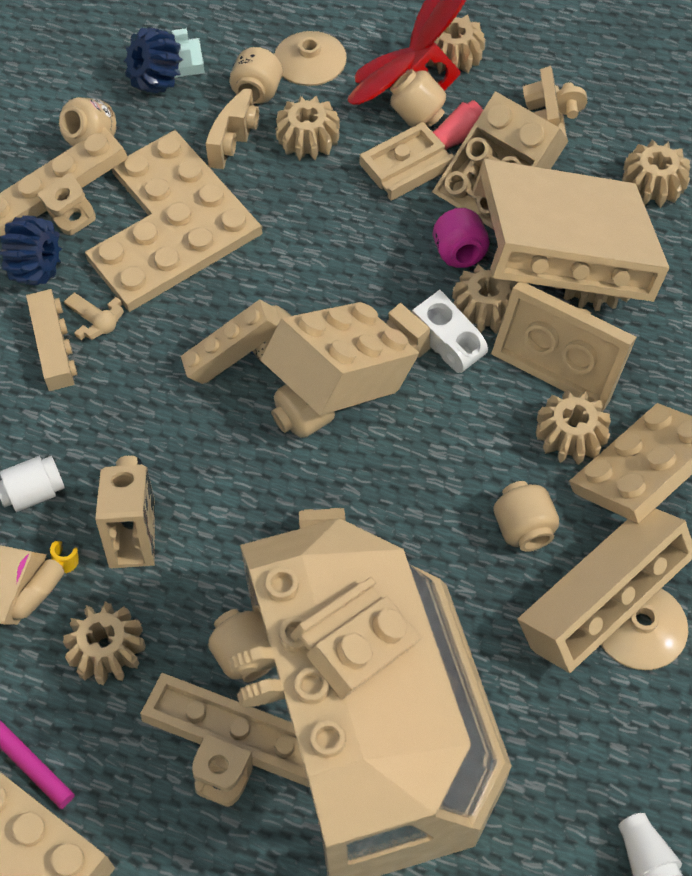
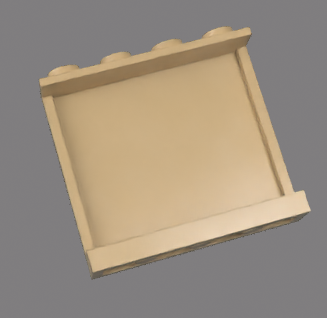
(571, 231)

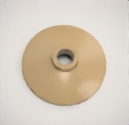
(311, 58)
(654, 644)

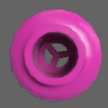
(461, 237)

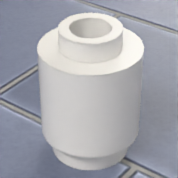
(30, 483)

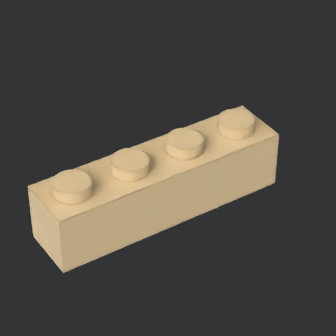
(49, 337)
(231, 342)

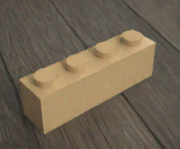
(606, 588)

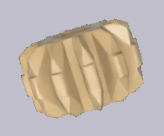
(462, 44)
(307, 127)
(658, 172)
(482, 298)
(585, 438)
(87, 653)

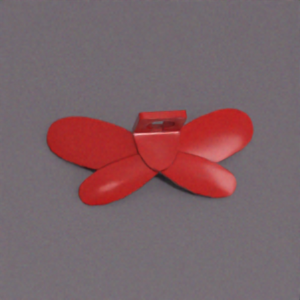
(387, 69)

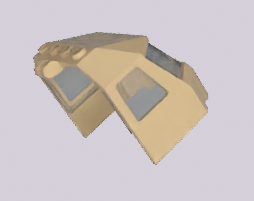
(411, 753)

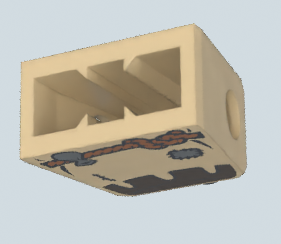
(123, 497)

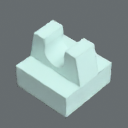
(190, 53)

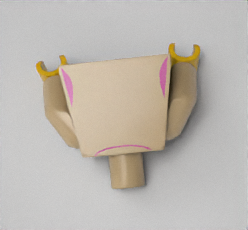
(29, 579)

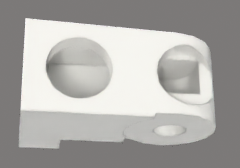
(451, 332)

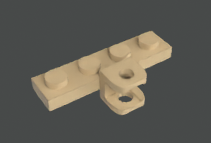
(60, 182)
(228, 737)

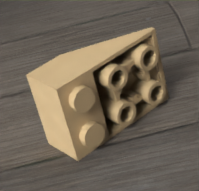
(501, 134)

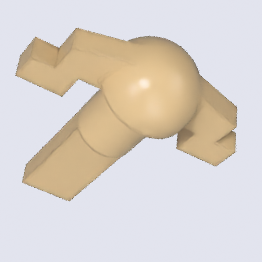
(103, 321)

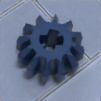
(153, 60)
(30, 250)

